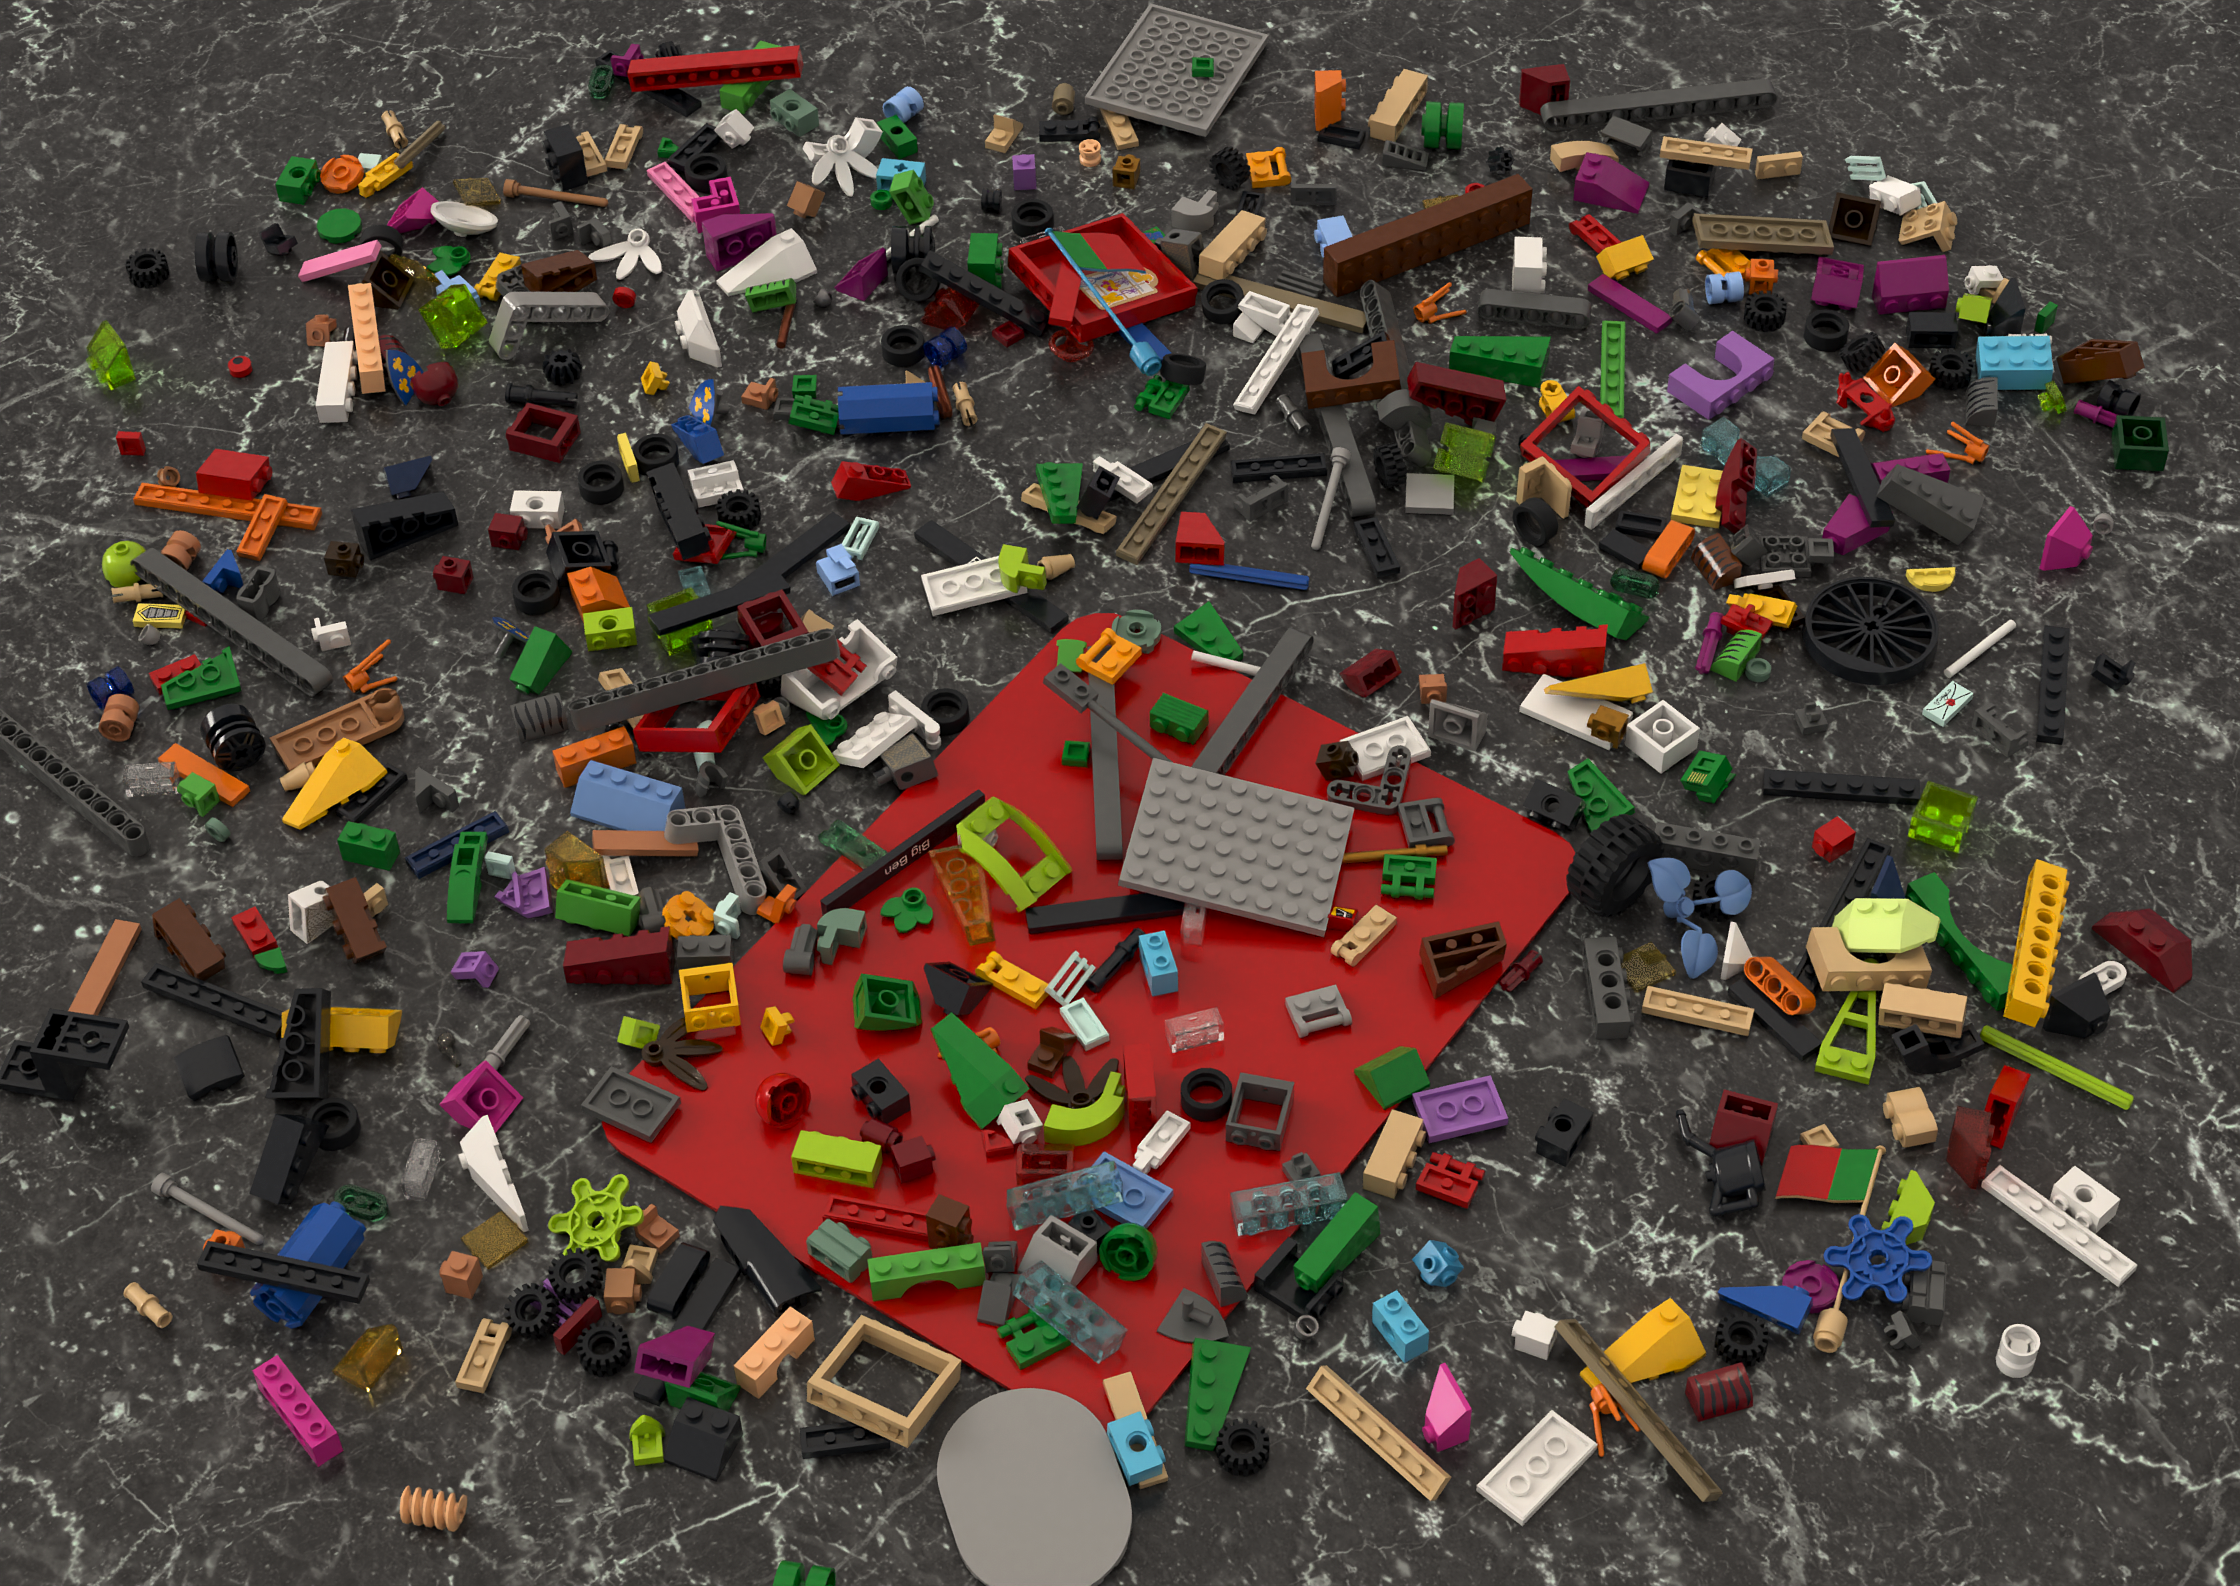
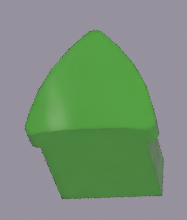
(1068, 652)

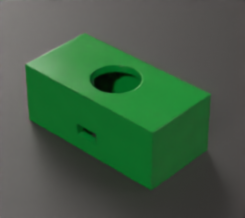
(900, 144)

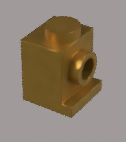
(1127, 166)
(1608, 725)

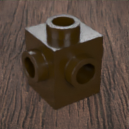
(343, 559)
(1337, 760)

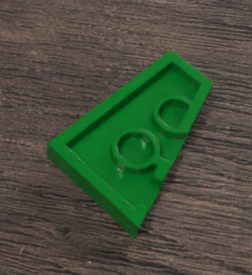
(1208, 634)
(210, 680)

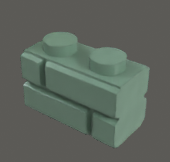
(839, 1249)

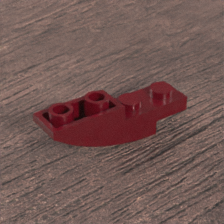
(1734, 484)

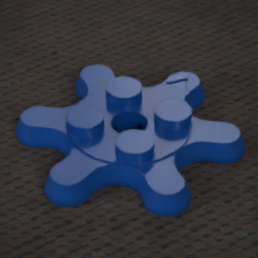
(1872, 1242)

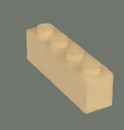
(1398, 105)
(1232, 245)

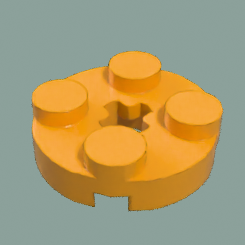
(687, 904)

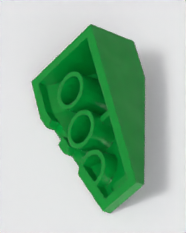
(977, 1071)

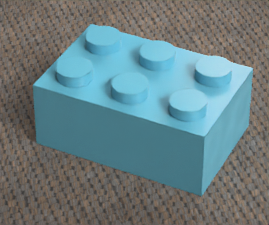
(2016, 361)

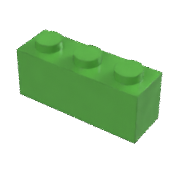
(597, 907)

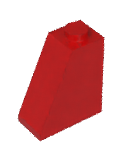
(1198, 541)
(2005, 1102)

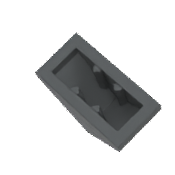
(779, 872)

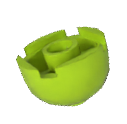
(117, 565)

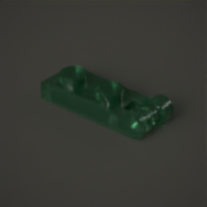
(851, 844)

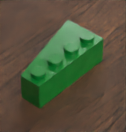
(1504, 358)

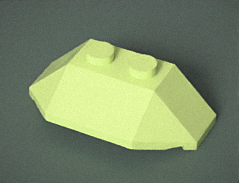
(1885, 925)

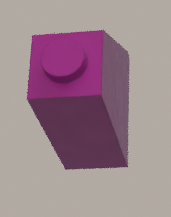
(1850, 527)
(676, 1355)

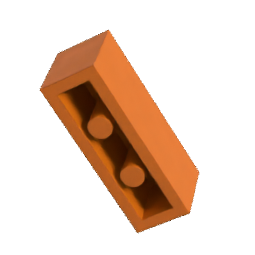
(609, 748)

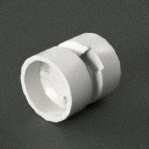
(2017, 1350)

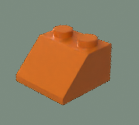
(1328, 98)
(1898, 376)
(595, 591)

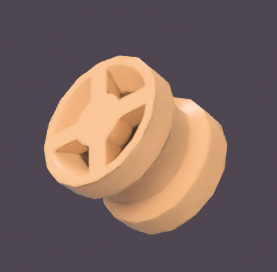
(1089, 153)

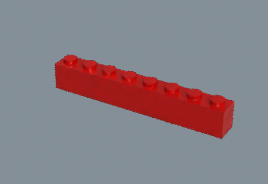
(715, 68)

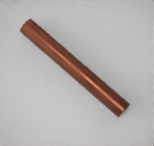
(785, 326)

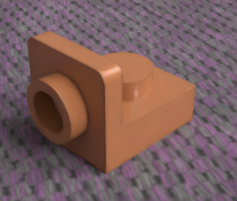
(760, 395)
(1432, 687)
(655, 1230)

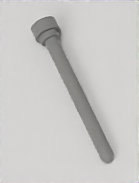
(1340, 458)
(166, 1187)

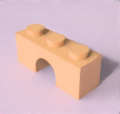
(758, 1366)

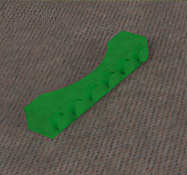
(1982, 970)

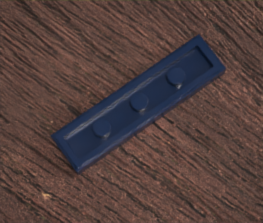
(441, 852)

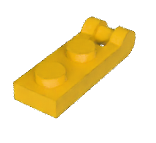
(487, 284)
(1013, 980)

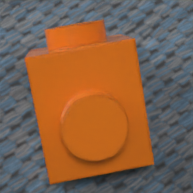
(775, 908)

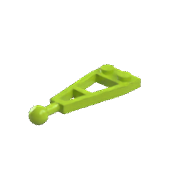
(1847, 1063)

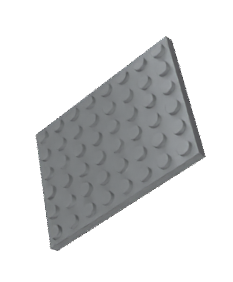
(1153, 70)
(1237, 847)

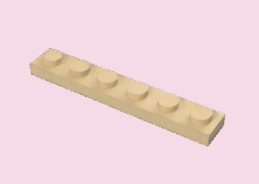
(1378, 1433)

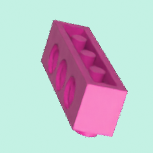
(297, 1410)

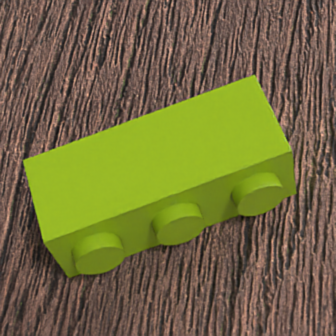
(837, 1158)

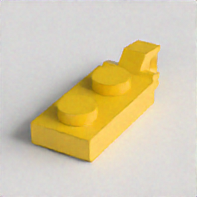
(382, 175)
(1775, 609)

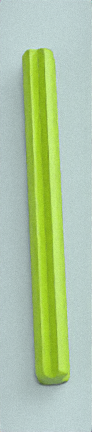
(2056, 1067)

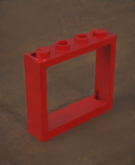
(1579, 491)
(653, 737)

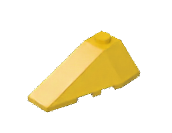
(1616, 685)
(338, 775)
(1654, 1346)

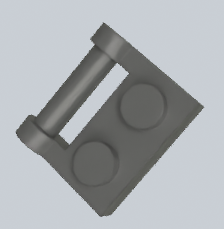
(1417, 824)

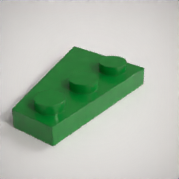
(1599, 794)

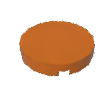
(342, 174)

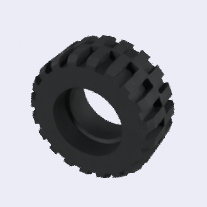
(1613, 865)

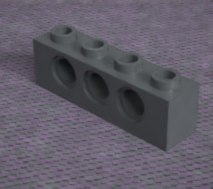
(1709, 849)
(1606, 988)

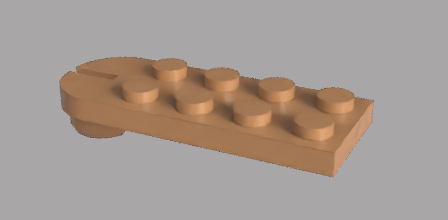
(357, 721)

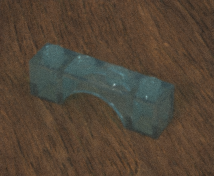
(1770, 471)

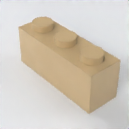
(1931, 1010)
(1394, 1154)

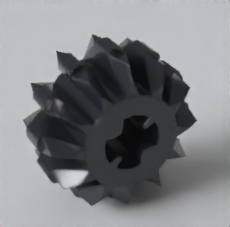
(562, 367)

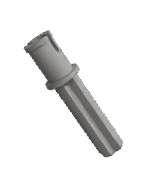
(497, 1056)

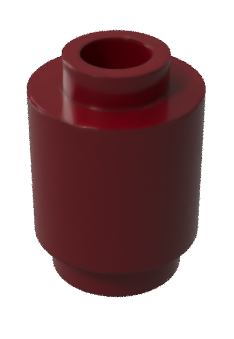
(880, 1134)

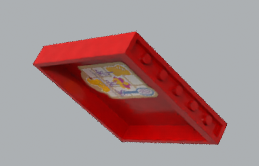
(1130, 295)

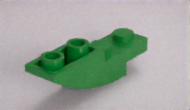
(465, 877)

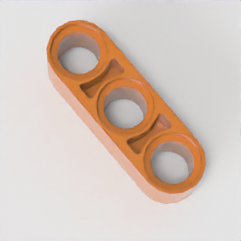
(1668, 549)
(1790, 989)

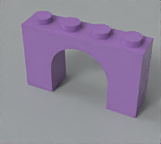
(1713, 396)

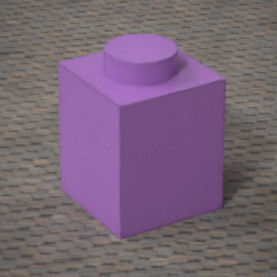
(1024, 172)

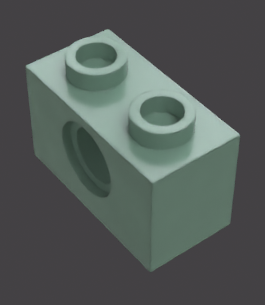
(794, 112)

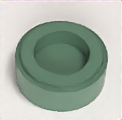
(1758, 670)
(217, 829)

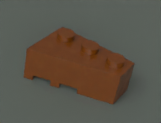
(559, 273)
(353, 921)

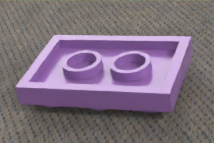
(1460, 1109)

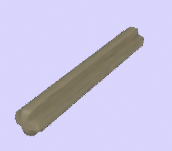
(419, 144)

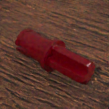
(1520, 971)

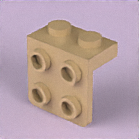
(1929, 221)
(1543, 481)

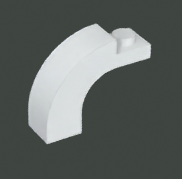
(861, 138)

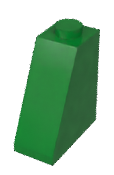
(539, 661)

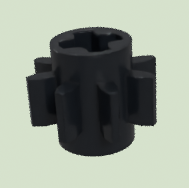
(668, 49)
(1500, 160)

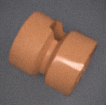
(182, 548)
(119, 717)

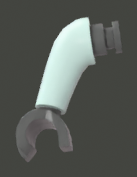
(707, 769)

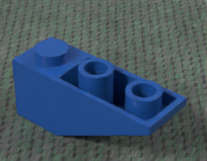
(698, 438)

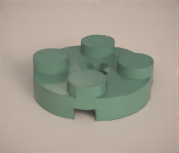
(1139, 619)

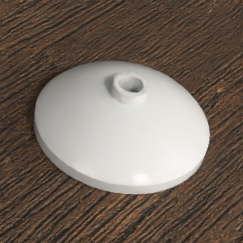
(463, 219)

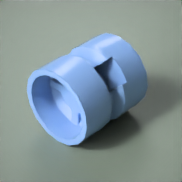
(904, 104)
(1732, 287)

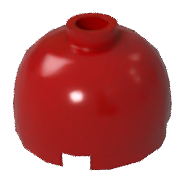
(782, 1100)

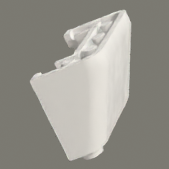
(819, 699)

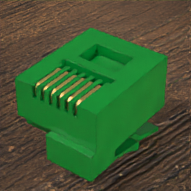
(1708, 776)

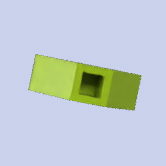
(1913, 1203)

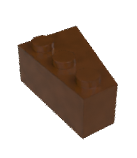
(2100, 361)
(188, 940)
(1460, 955)

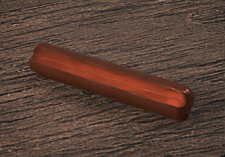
(943, 404)

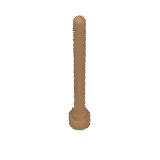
(513, 189)

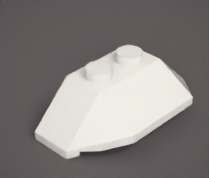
(697, 331)

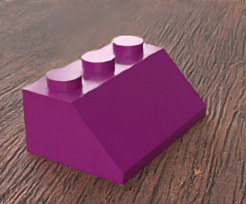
(1911, 284)
(1931, 465)

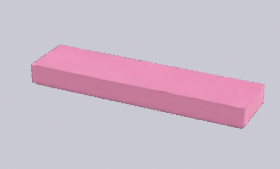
(673, 187)
(339, 261)

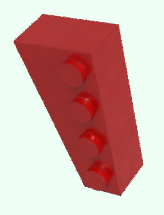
(1556, 652)

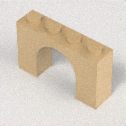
(1843, 972)

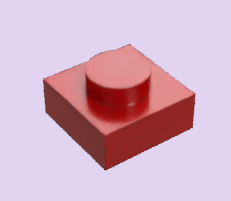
(130, 443)

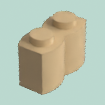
(1910, 1117)

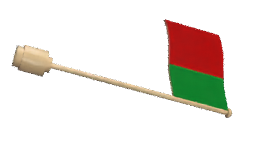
(1832, 1177)

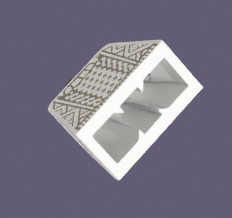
(308, 913)

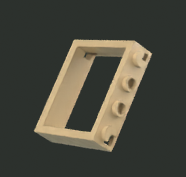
(870, 1414)

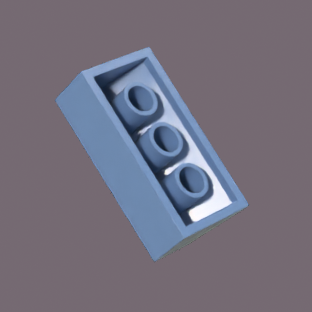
(624, 799)

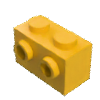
(1625, 258)

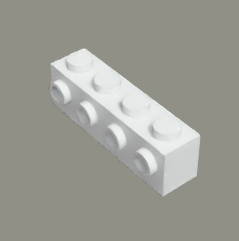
(337, 382)

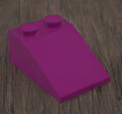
(1609, 184)
(735, 236)
(1837, 283)

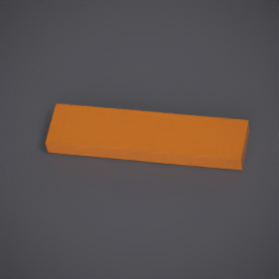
(228, 787)

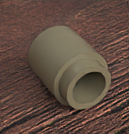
(1063, 99)

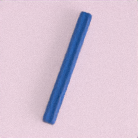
(1252, 575)

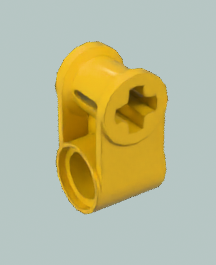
(1552, 397)

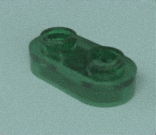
(601, 81)
(1635, 583)
(363, 1202)

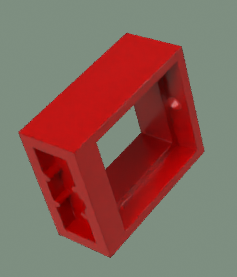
(1140, 1086)

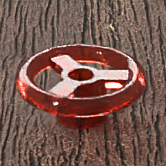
(1071, 348)

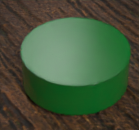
(881, 200)

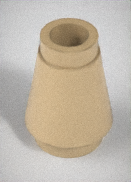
(1056, 565)
(298, 776)

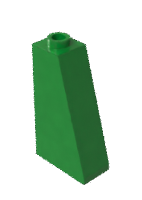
(1338, 1243)

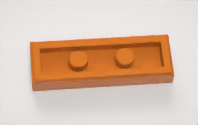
(262, 527)

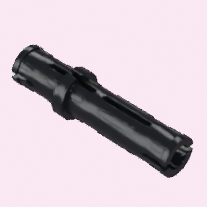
(1123, 952)

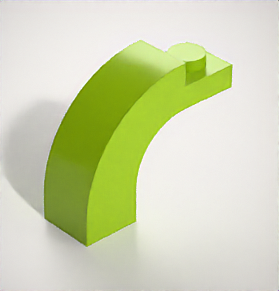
(1088, 1123)

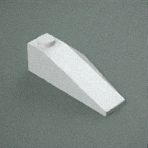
(775, 260)
(489, 1170)

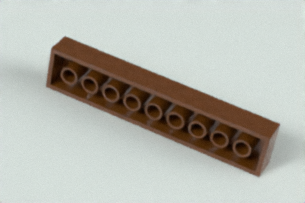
(1427, 235)

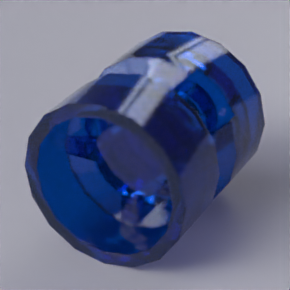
(945, 346)
(113, 683)

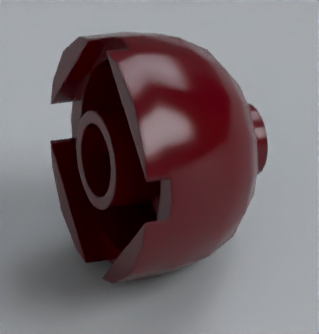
(436, 385)

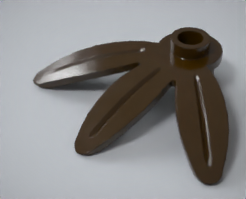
(669, 1049)
(1077, 1095)

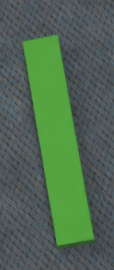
(1613, 366)

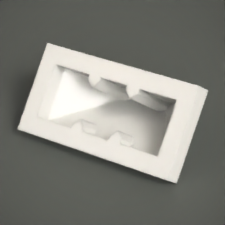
(1735, 954)

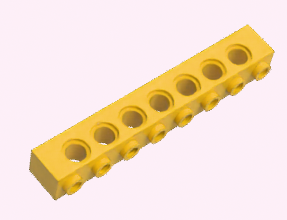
(2035, 944)

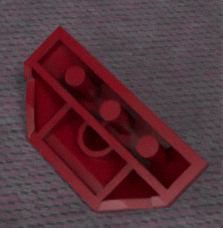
(2150, 944)

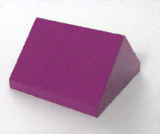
(864, 276)

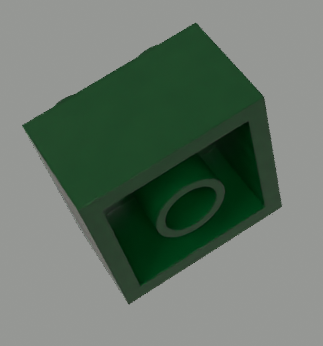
(2140, 443)

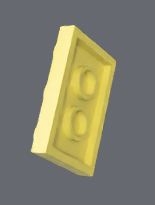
(1697, 497)

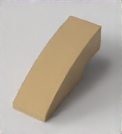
(1571, 154)

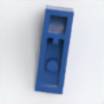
(1773, 1303)

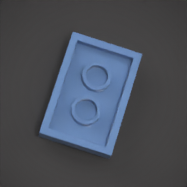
(1141, 1195)

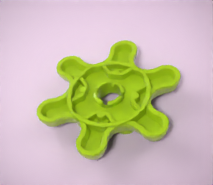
(590, 1205)

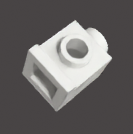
(1020, 1122)

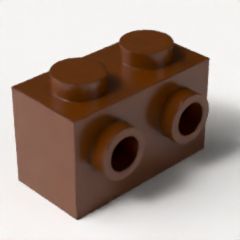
(948, 1223)

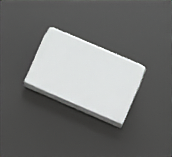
(1246, 329)

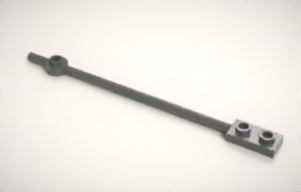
(1082, 696)

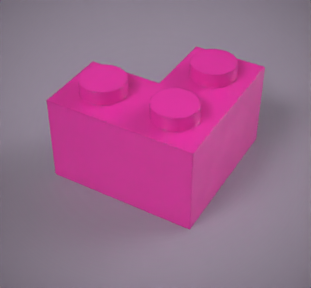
(720, 202)

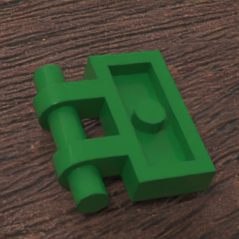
(1166, 400)
(814, 414)
(1408, 870)
(1033, 1345)

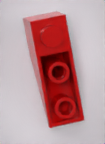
(865, 481)

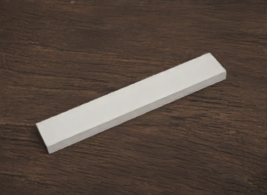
(1276, 359)
(1633, 481)
(2059, 1226)

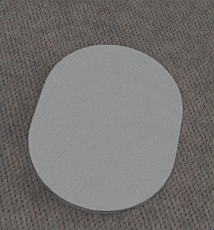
(1034, 1491)

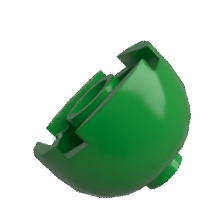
(1129, 1251)

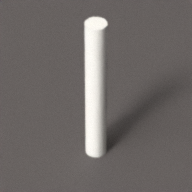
(1224, 663)

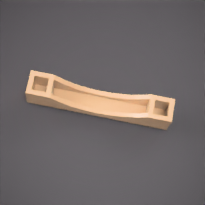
(366, 338)

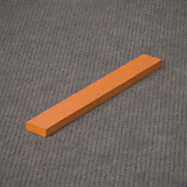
(206, 504)

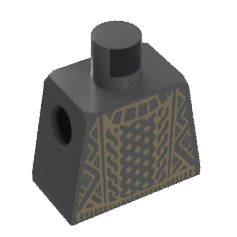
(1183, 250)
(906, 764)

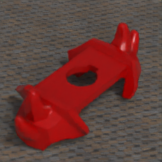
(1878, 411)

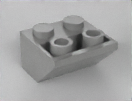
(1062, 1249)

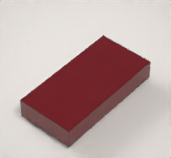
(568, 1332)

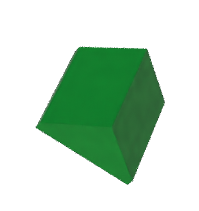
(1394, 1076)
(704, 1389)

